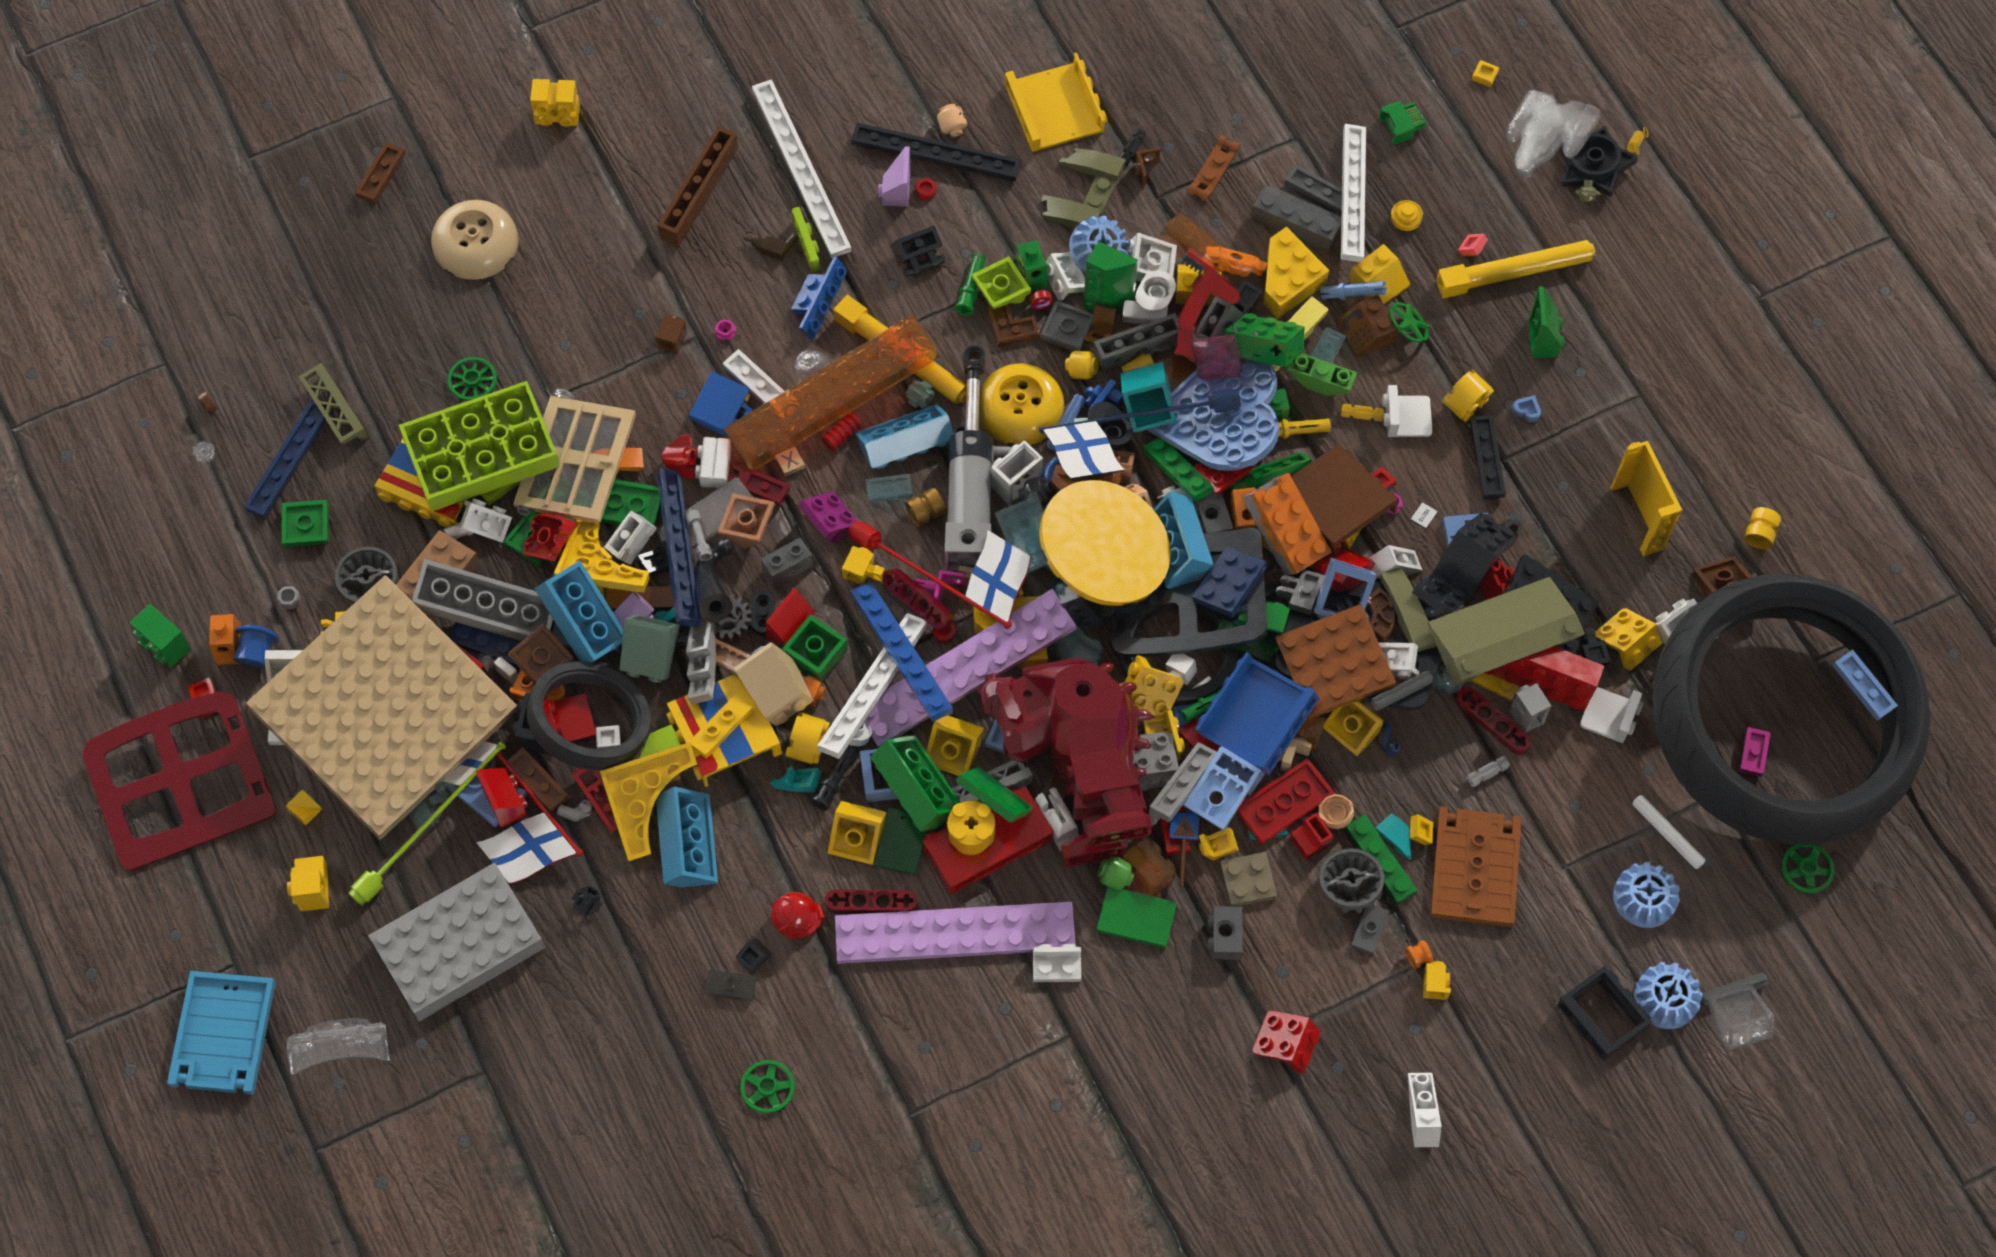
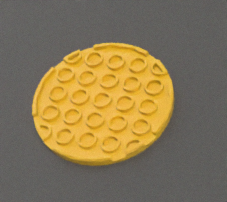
(1105, 542)

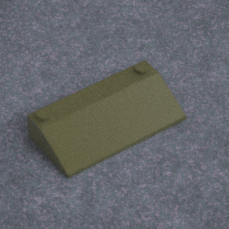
(1504, 630)

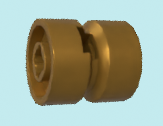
(925, 507)

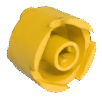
(1468, 395)
(805, 738)
(971, 814)

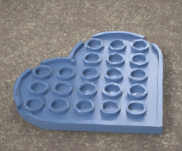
(1225, 438)

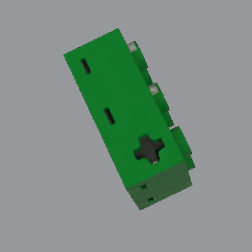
(1267, 339)

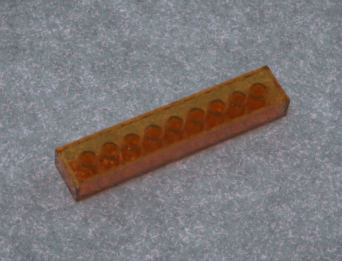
(831, 392)

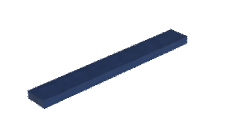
(678, 548)

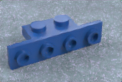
(817, 297)

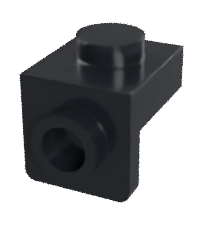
(654, 561)

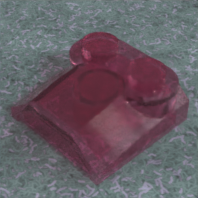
(1217, 357)

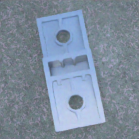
(1231, 778)

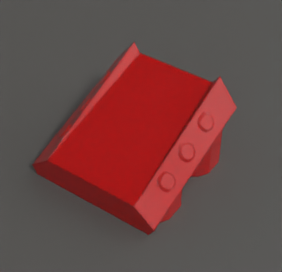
(548, 536)
(1340, 581)

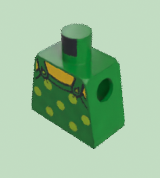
(1030, 259)

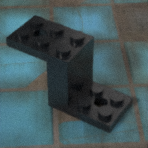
(1465, 564)

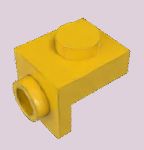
(1218, 844)

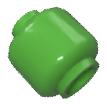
(1115, 873)

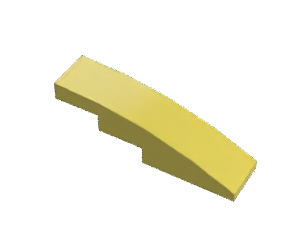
(1309, 316)

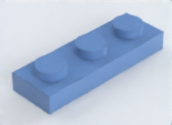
(1864, 685)

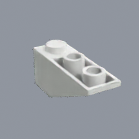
(1424, 1110)

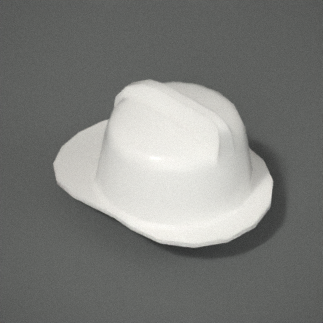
(1155, 290)

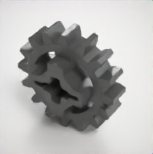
(734, 626)

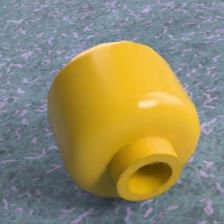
(1082, 365)

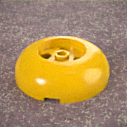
(1018, 418)

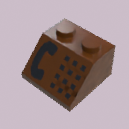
(1367, 326)

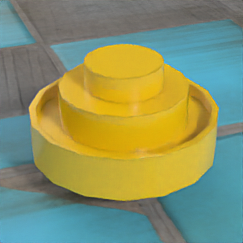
(1406, 215)

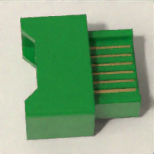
(1402, 120)

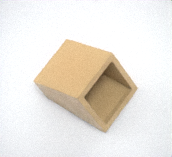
(774, 683)

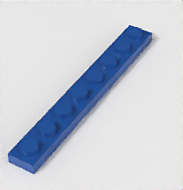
(901, 652)

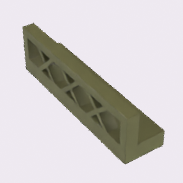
(341, 404)

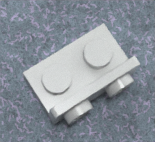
(1064, 275)
(485, 521)
(1401, 658)
(1057, 963)

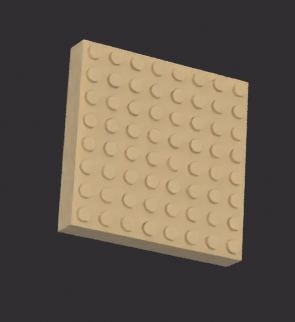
(382, 707)

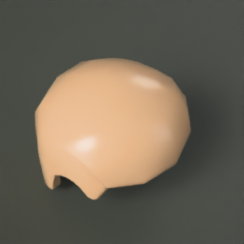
(1336, 811)

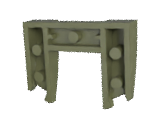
(1107, 172)

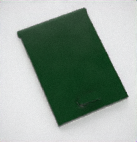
(900, 843)

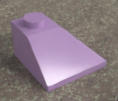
(896, 181)

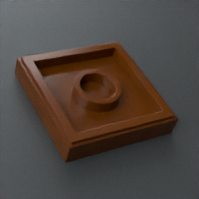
(539, 653)

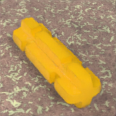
(1362, 412)

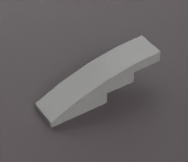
(702, 662)

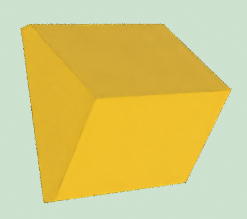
(1354, 726)

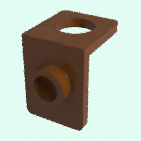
(1139, 168)
(1102, 323)

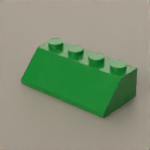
(1109, 278)
(915, 781)

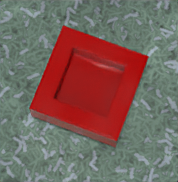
(1385, 478)

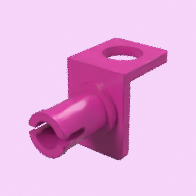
(934, 588)

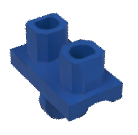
(1109, 393)

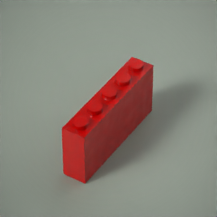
(1009, 844)

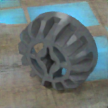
(358, 567)
(1354, 867)

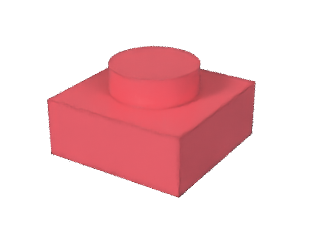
(1473, 244)

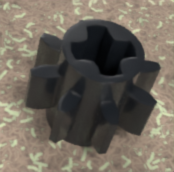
(587, 900)

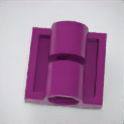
(828, 515)

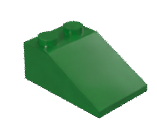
(1545, 327)

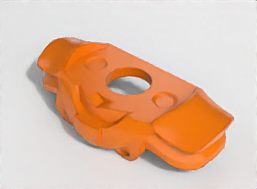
(1235, 266)

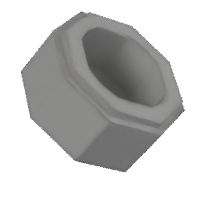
(289, 597)

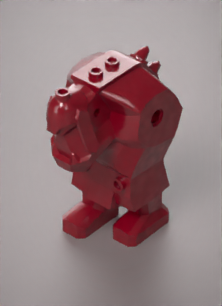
(1092, 742)

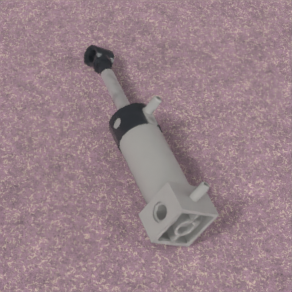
(969, 476)

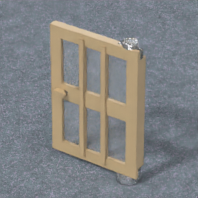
(589, 452)

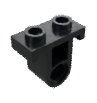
(1080, 609)

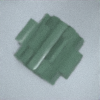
(920, 394)

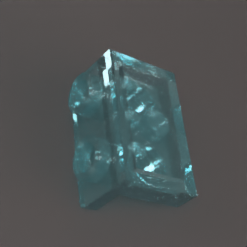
(1077, 646)

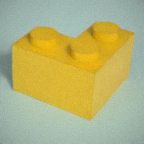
(309, 883)

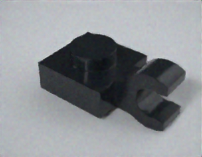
(1594, 650)

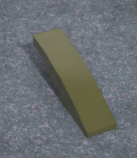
(1408, 609)

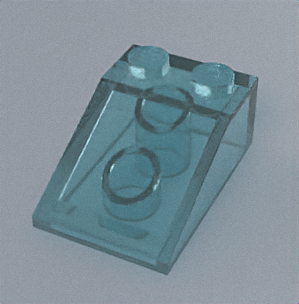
(1021, 529)

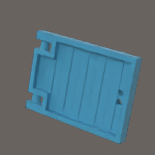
(221, 1032)

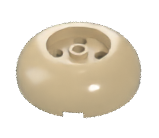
(478, 258)

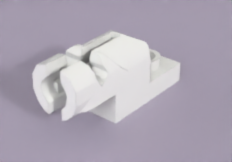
(1058, 817)

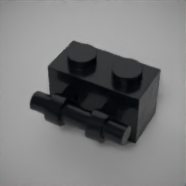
(915, 246)

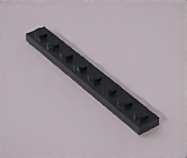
(936, 152)

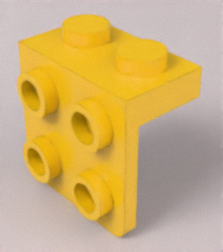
(1631, 636)
(1155, 688)

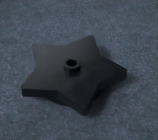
(1597, 161)

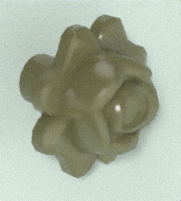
(1587, 192)

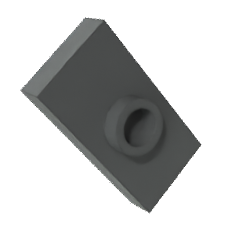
(1370, 929)

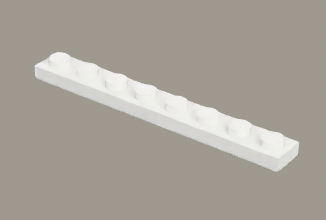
(1353, 193)
(867, 693)

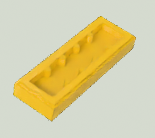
(721, 726)

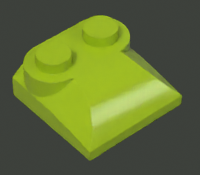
(1002, 283)

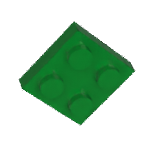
(305, 523)

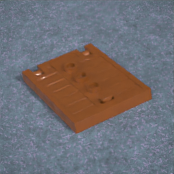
(1476, 867)

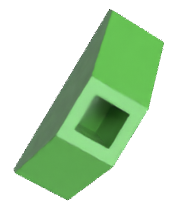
(1321, 375)

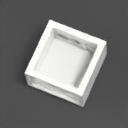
(1008, 470)

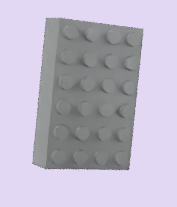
(456, 941)

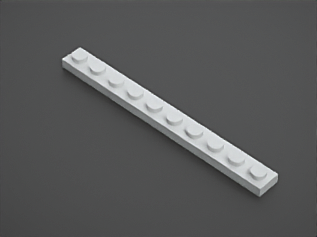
(801, 169)

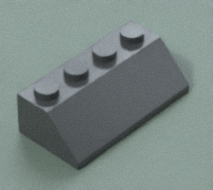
(1304, 219)

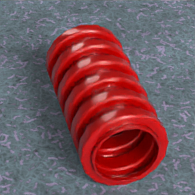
(841, 431)

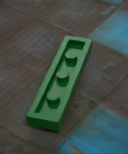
(1178, 469)
(1265, 473)
(1369, 840)

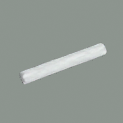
(1668, 832)

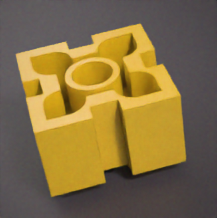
(555, 102)

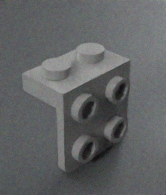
(1158, 761)

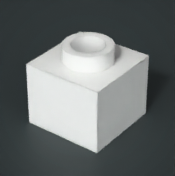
(1182, 666)

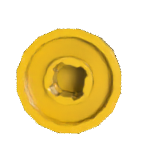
(1762, 528)

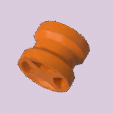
(1419, 954)

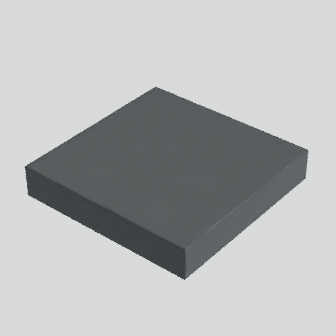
(1067, 326)

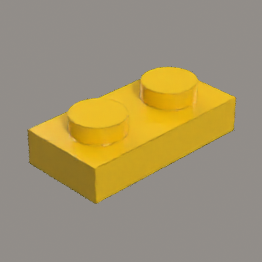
(1497, 686)

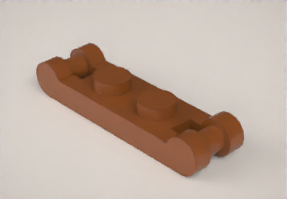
(1214, 169)

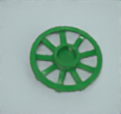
(472, 378)

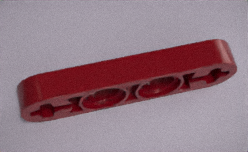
(918, 596)
(1490, 722)
(871, 897)

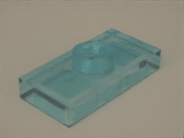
(1328, 345)
(889, 488)

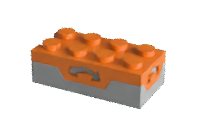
(1287, 524)

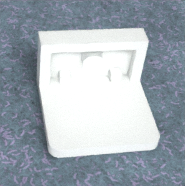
(1406, 414)
(1612, 714)

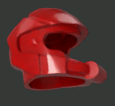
(793, 913)

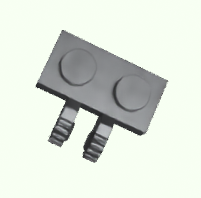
(1301, 591)

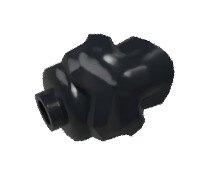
(1039, 487)

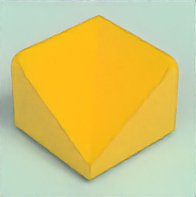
(303, 807)

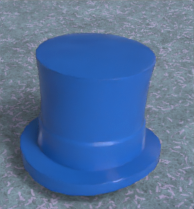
(252, 645)

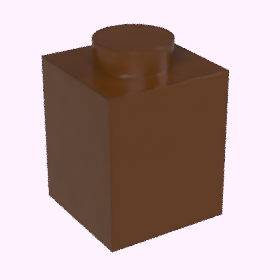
(671, 334)

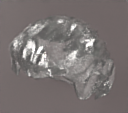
(810, 363)

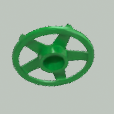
(1408, 322)
(1808, 868)
(767, 1087)

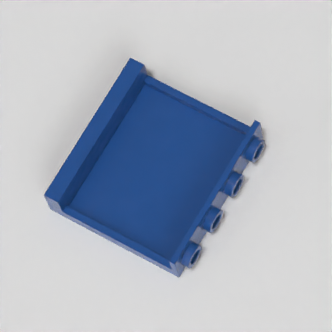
(1257, 713)

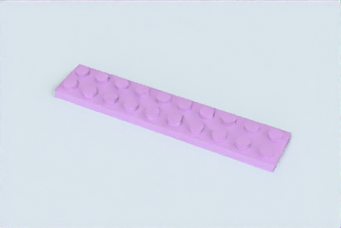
(966, 665)
(952, 932)

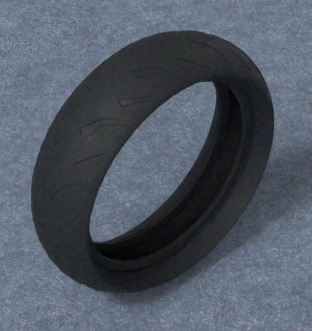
(1859, 629)

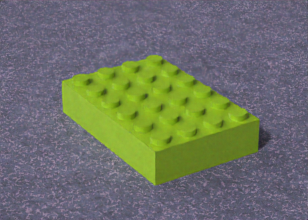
(479, 446)

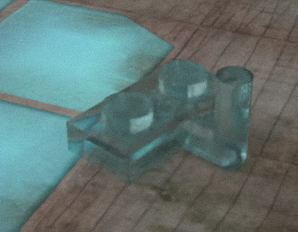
(425, 809)

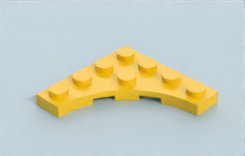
(606, 573)
(635, 788)

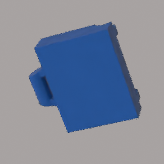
(720, 403)

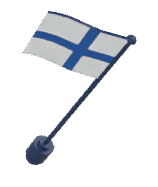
(1086, 449)

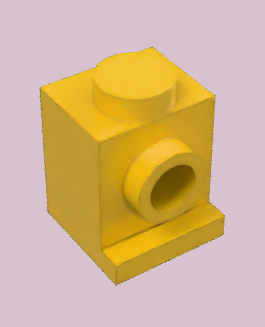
(1436, 981)

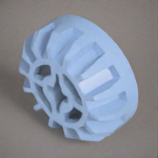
(1081, 247)
(1635, 904)
(1662, 1012)

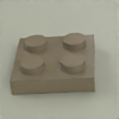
(1248, 879)

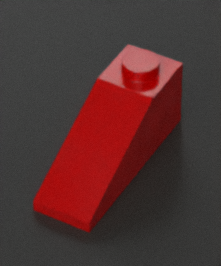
(594, 789)

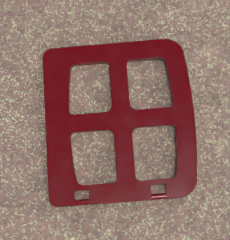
(177, 777)

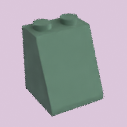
(648, 647)

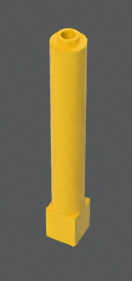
(1458, 278)
(856, 319)

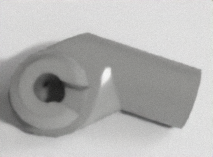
(576, 814)

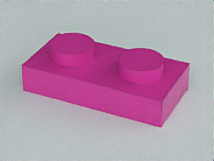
(1754, 752)

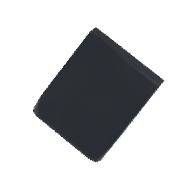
(753, 954)

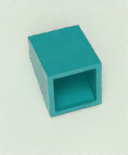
(1147, 390)

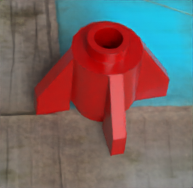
(679, 457)

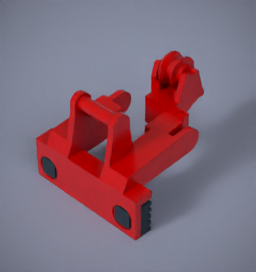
(1206, 283)

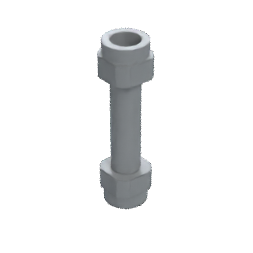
(703, 550)

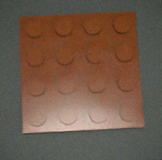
(1337, 659)

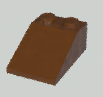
(1719, 574)

